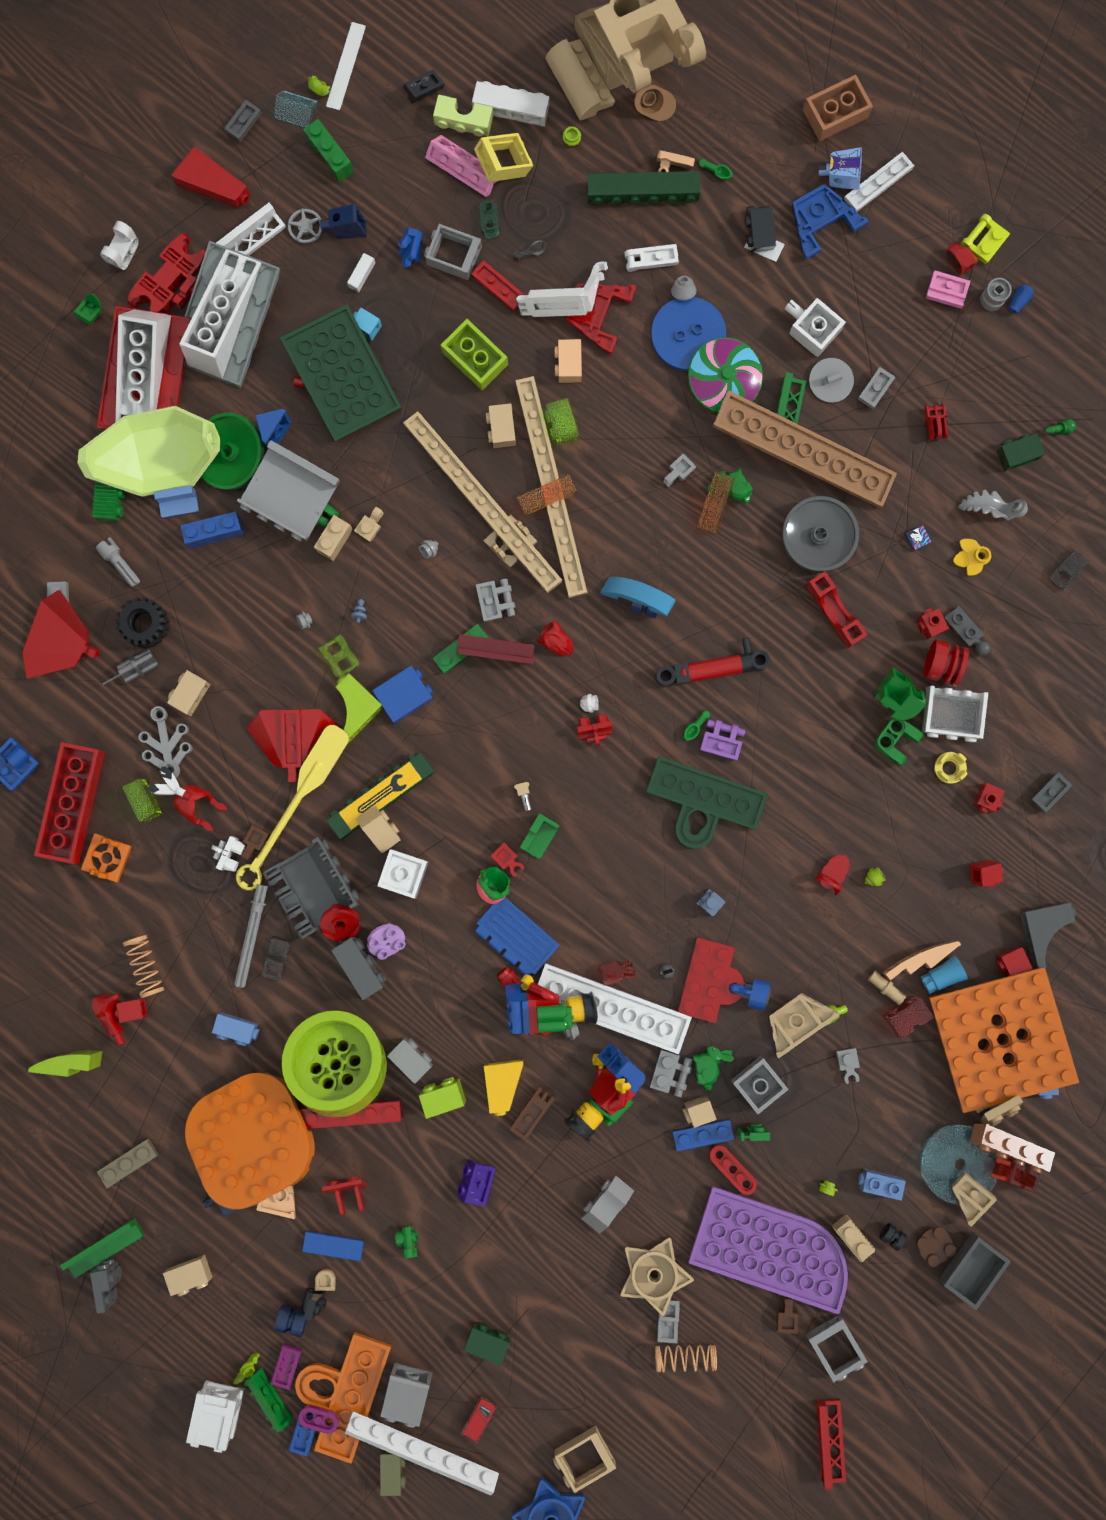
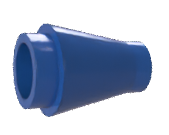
(1021, 297)

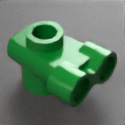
(407, 1239)

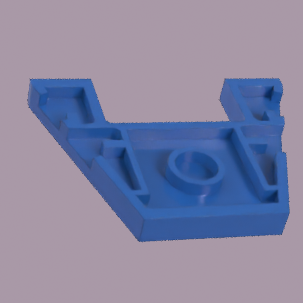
(819, 210)

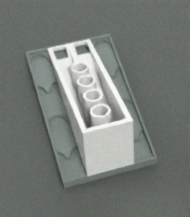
(227, 313)

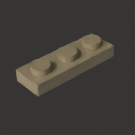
(127, 1163)

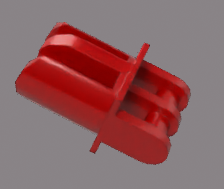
(937, 423)

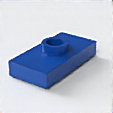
(302, 1438)

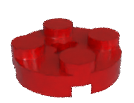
(339, 913)

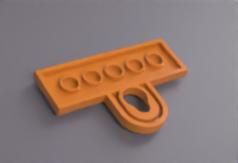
(352, 1392)

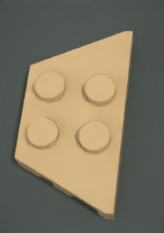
(798, 1021)

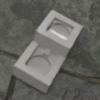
(668, 1324)

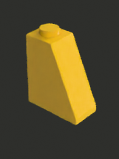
(501, 1084)

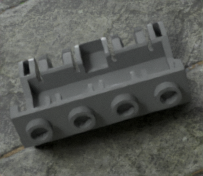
(313, 883)

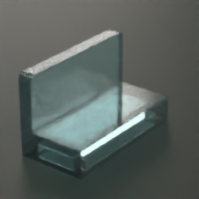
(294, 108)

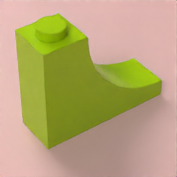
(359, 704)

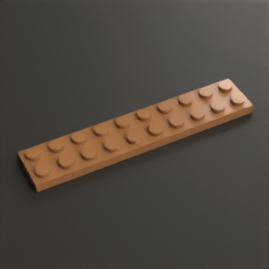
(804, 449)

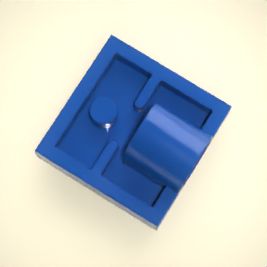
(15, 764)

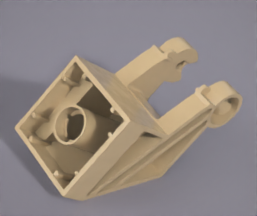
(636, 37)

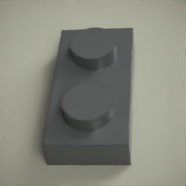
(243, 120)
(1051, 792)

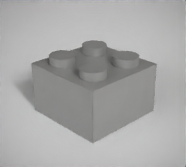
(759, 1084)

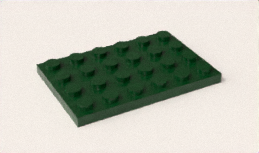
(340, 372)

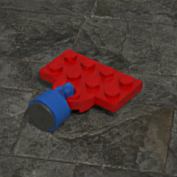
(715, 982)

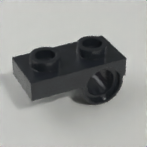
(313, 1303)

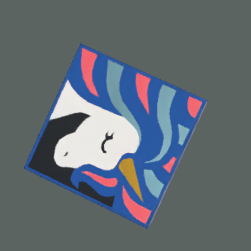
(918, 538)

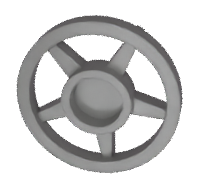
(305, 226)

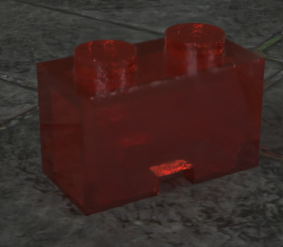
(907, 1016)
(1015, 1175)

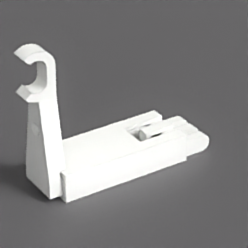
(563, 301)

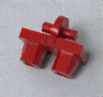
(594, 732)

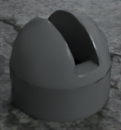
(666, 966)

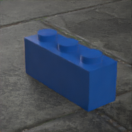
(212, 530)

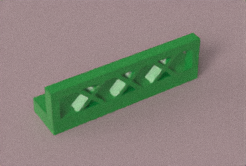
(785, 393)
(103, 1248)

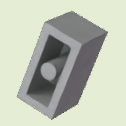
(410, 1059)

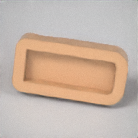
(667, 159)

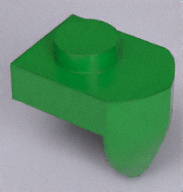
(89, 309)

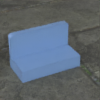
(177, 501)

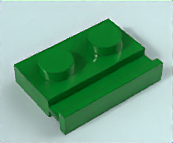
(754, 1132)

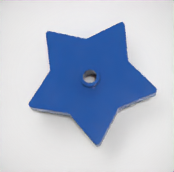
(550, 1503)

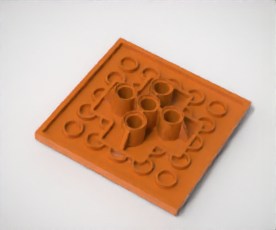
(1038, 1059)

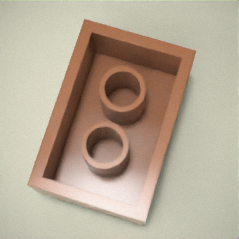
(837, 108)

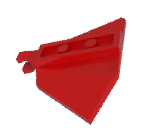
(55, 638)
(289, 735)

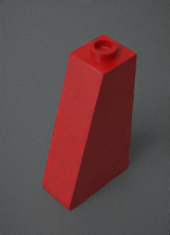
(209, 179)

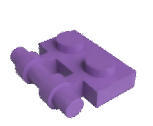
(721, 745)

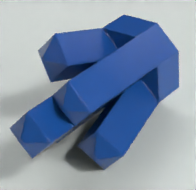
(410, 246)

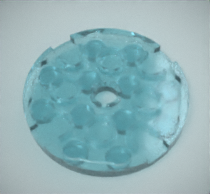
(941, 1152)

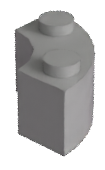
(607, 1204)

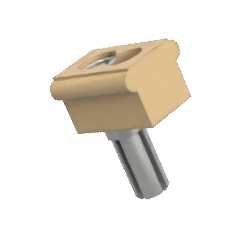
(523, 791)

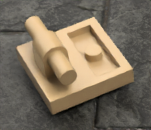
(998, 1111)

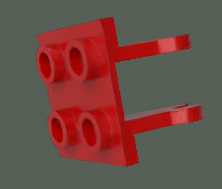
(352, 1183)

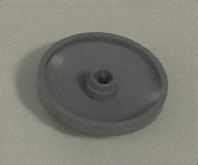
(820, 534)

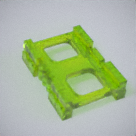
(334, 659)

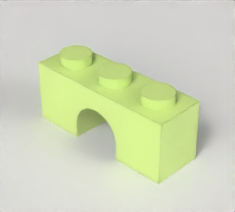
(476, 122)

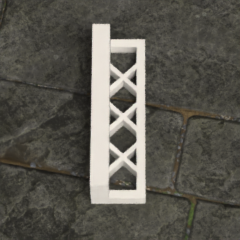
(251, 226)

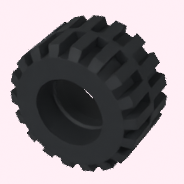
(129, 615)

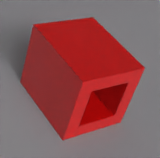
(131, 1010)

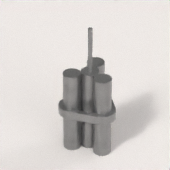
(136, 666)

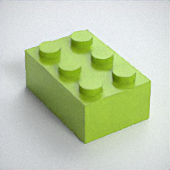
(474, 354)

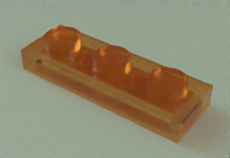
(546, 495)
(716, 502)

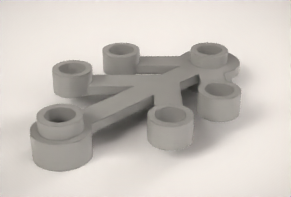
(166, 745)

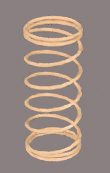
(138, 940)
(659, 1364)

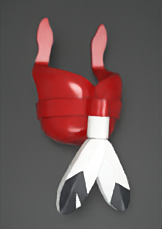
(185, 797)

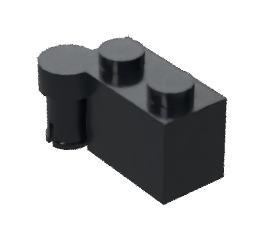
(761, 228)

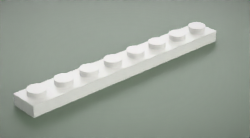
(421, 1453)

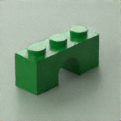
(332, 154)

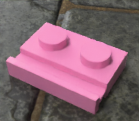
(947, 289)

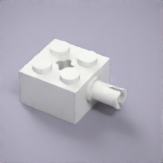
(808, 320)

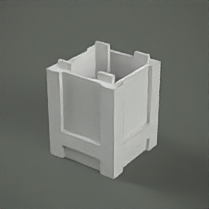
(215, 1416)

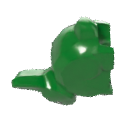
(740, 489)
(707, 1065)

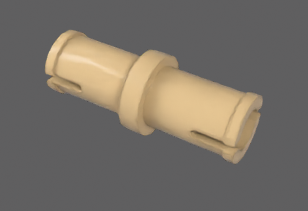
(887, 987)

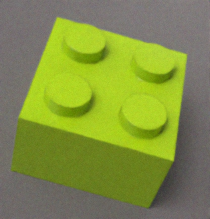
(442, 1097)

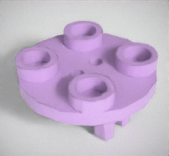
(386, 940)

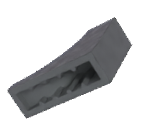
(1041, 925)

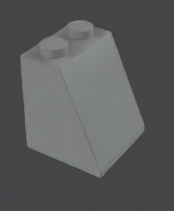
(406, 1395)

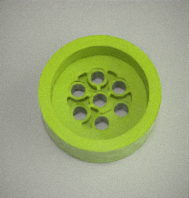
(303, 1054)

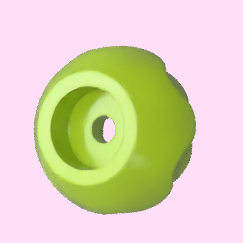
(318, 86)

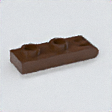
(531, 1114)

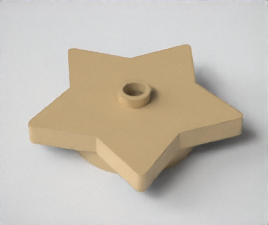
(655, 1290)

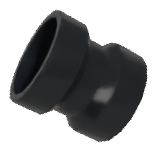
(893, 1236)

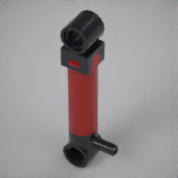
(689, 672)

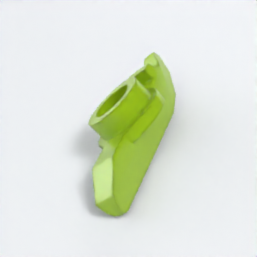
(247, 1369)

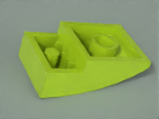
(69, 1063)

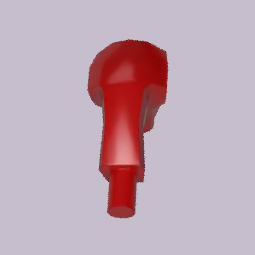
(104, 1007)

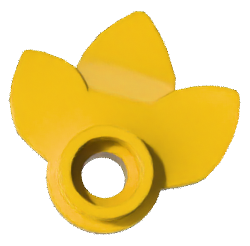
(969, 556)

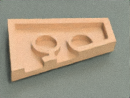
(280, 1204)

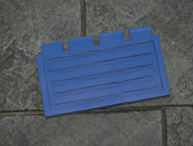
(518, 935)

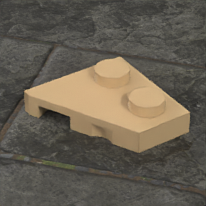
(972, 1197)

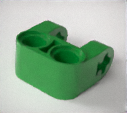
(892, 737)

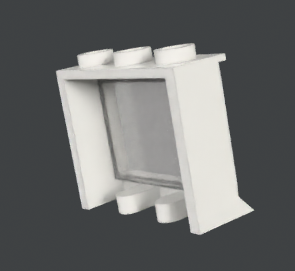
(954, 714)

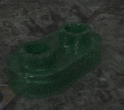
(489, 217)

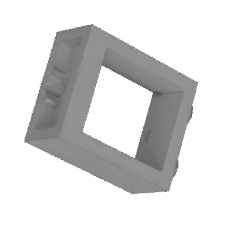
(459, 237)
(825, 1331)

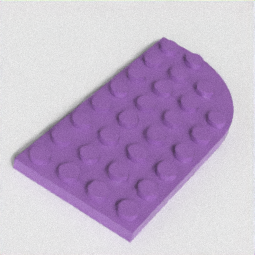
(770, 1250)

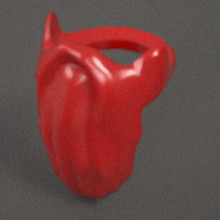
(556, 640)
(834, 873)

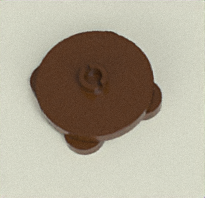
(935, 1246)

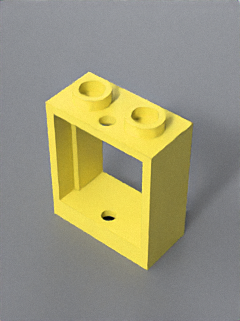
(489, 160)

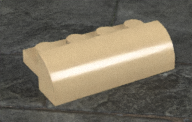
(579, 78)

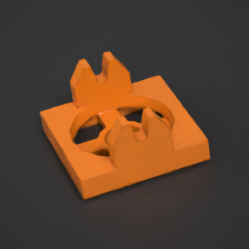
(114, 875)

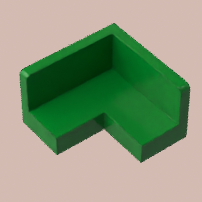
(539, 836)

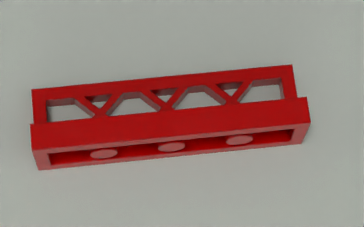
(826, 1442)

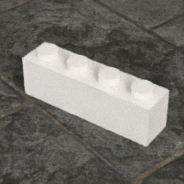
(513, 103)

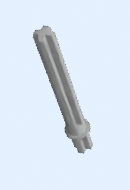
(250, 937)

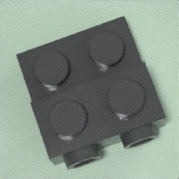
(103, 1282)

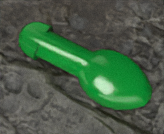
(721, 171)
(693, 729)

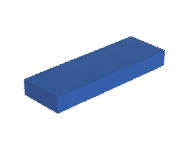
(333, 1245)

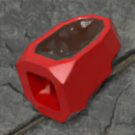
(961, 258)

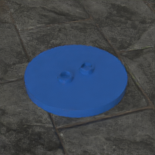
(683, 328)

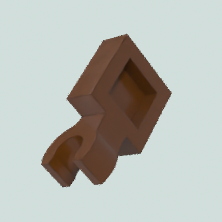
(255, 840)
(787, 1318)

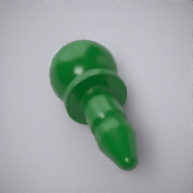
(1063, 427)

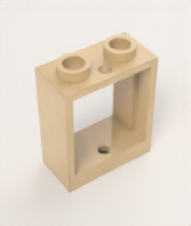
(595, 1473)

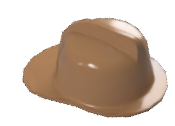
(655, 103)

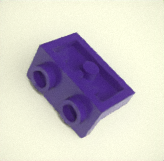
(476, 1183)

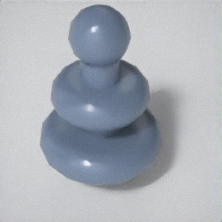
(359, 614)

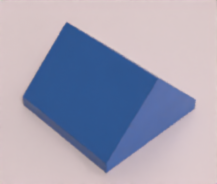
(273, 425)

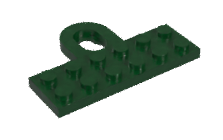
(704, 793)

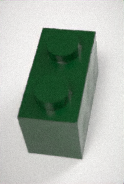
(1020, 452)
(487, 1343)

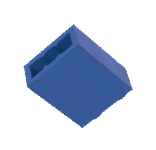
(403, 694)

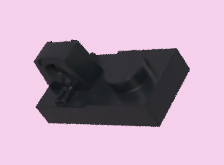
(423, 86)

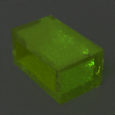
(562, 421)
(141, 800)

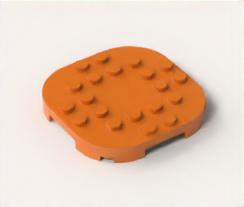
(249, 1140)

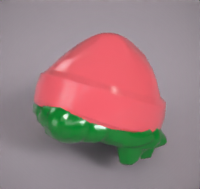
(493, 885)

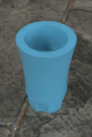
(944, 975)

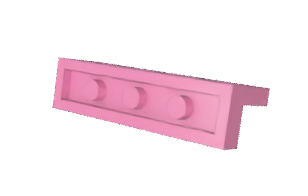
(462, 166)

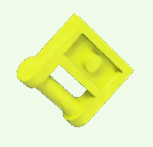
(990, 242)

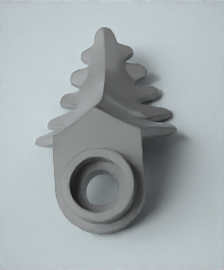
(994, 504)

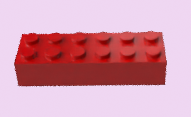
(69, 803)

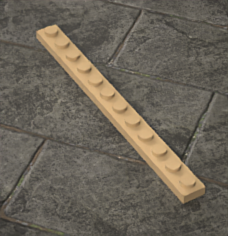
(547, 473)
(482, 502)

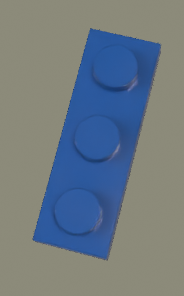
(703, 1135)

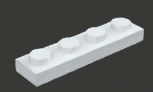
(879, 182)

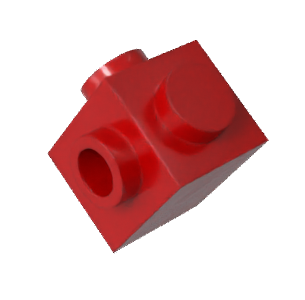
(932, 623)
(988, 798)
(986, 873)

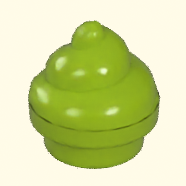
(875, 877)

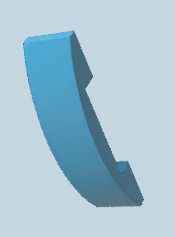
(640, 593)

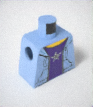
(844, 169)

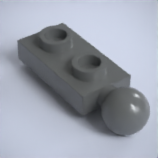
(967, 631)

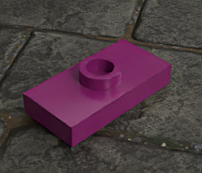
(286, 1366)

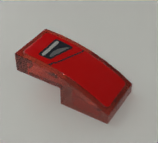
(478, 1419)

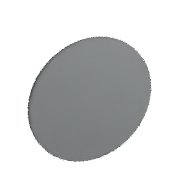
(831, 380)

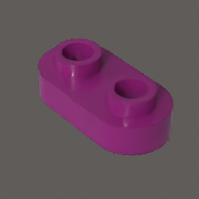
(318, 1421)

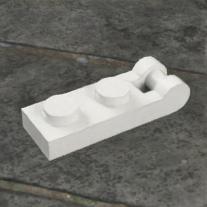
(651, 257)

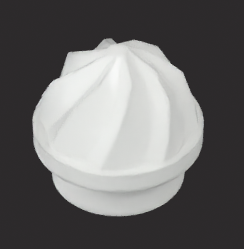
(589, 703)

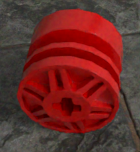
(949, 663)

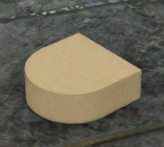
(325, 1280)

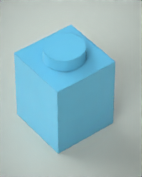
(368, 323)

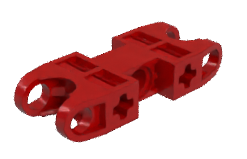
(176, 269)

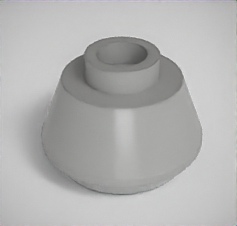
(683, 288)

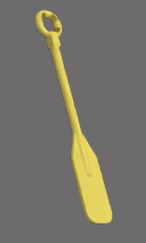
(311, 775)

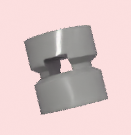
(995, 294)

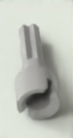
(111, 552)

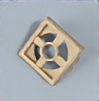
(509, 560)

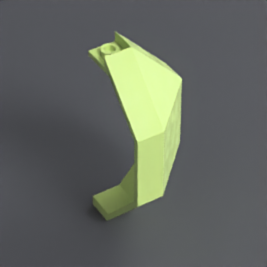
(151, 451)

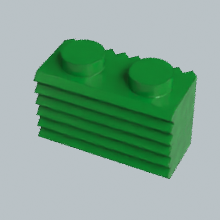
(107, 503)

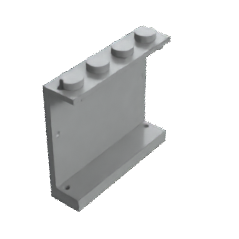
(288, 492)

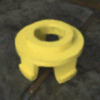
(958, 760)

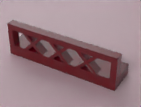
(495, 649)

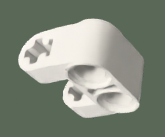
(122, 246)

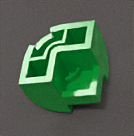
(900, 695)

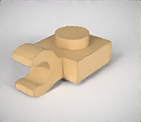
(368, 526)

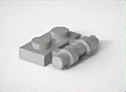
(489, 600)
(665, 1070)

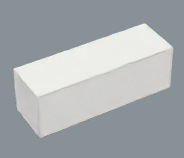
(361, 272)

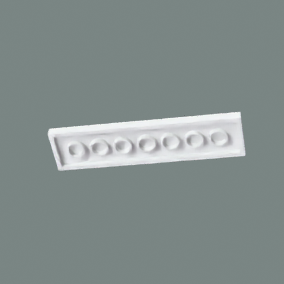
(622, 1010)

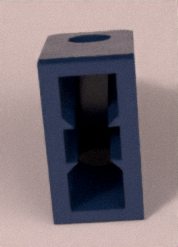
(345, 222)

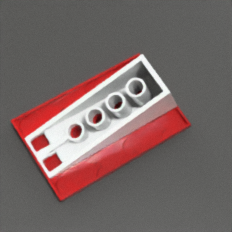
(142, 364)

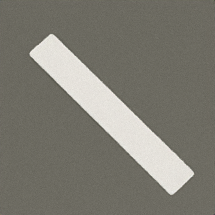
(345, 66)

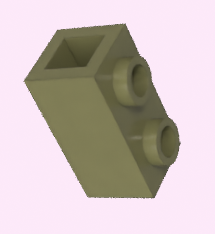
(391, 1474)

